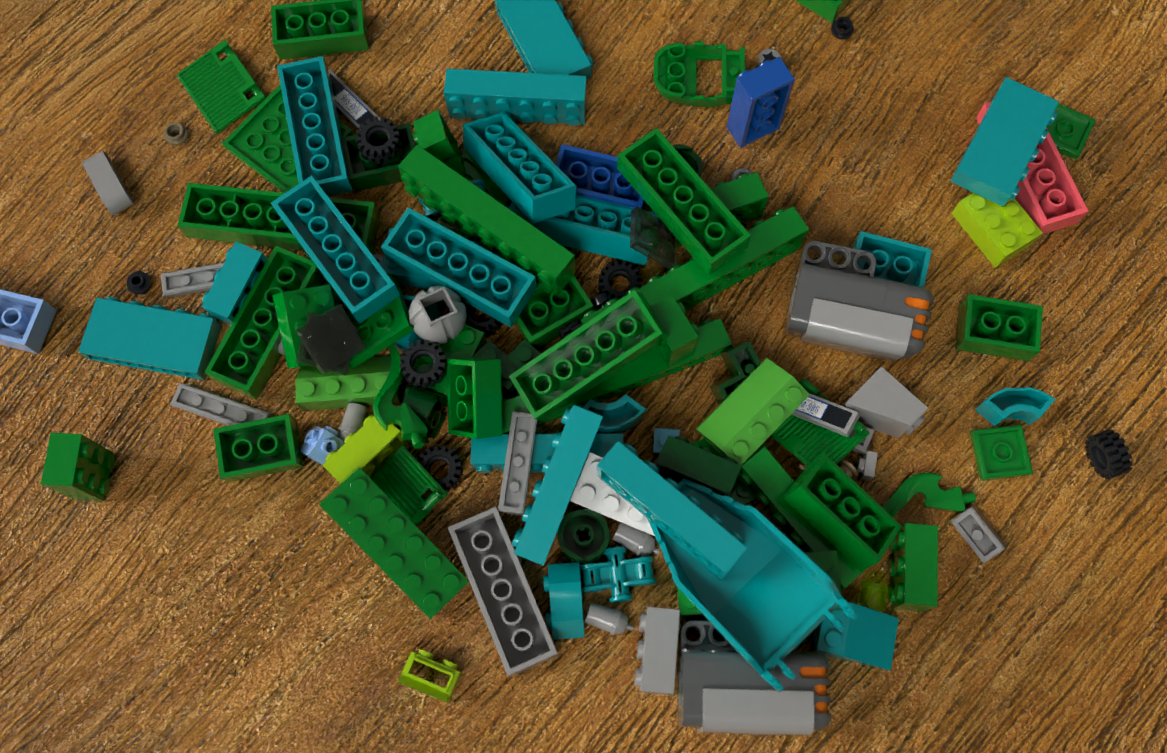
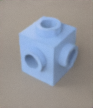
(321, 443)

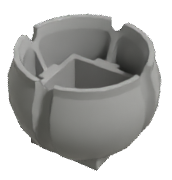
(443, 327)

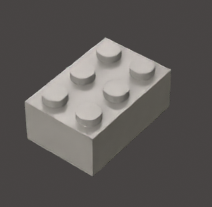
(657, 651)

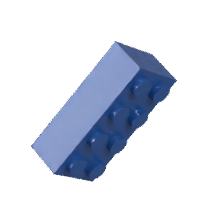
(759, 101)
(597, 176)

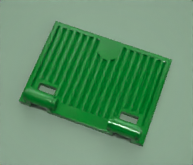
(220, 87)
(810, 441)
(406, 482)

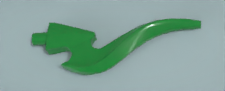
(386, 413)
(934, 497)

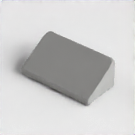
(978, 533)

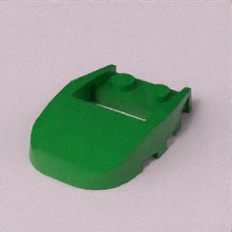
(676, 72)

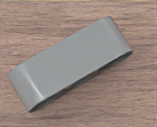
(108, 183)

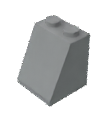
(887, 405)

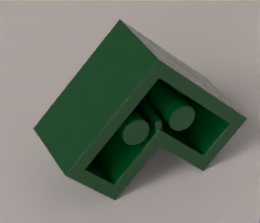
(515, 360)
(740, 361)

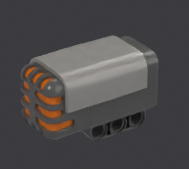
(854, 311)
(729, 697)

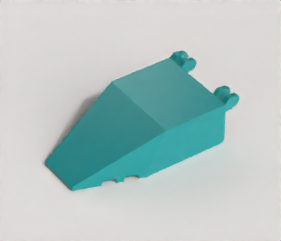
(767, 596)

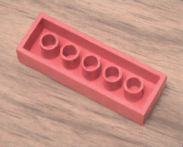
(1048, 189)

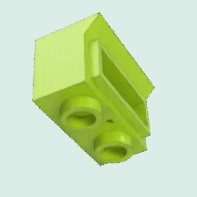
(425, 686)

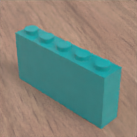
(544, 37)
(1005, 142)
(150, 338)

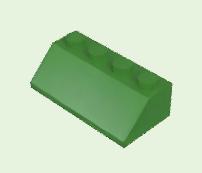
(335, 391)
(753, 411)

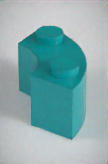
(1015, 403)
(618, 415)
(565, 601)

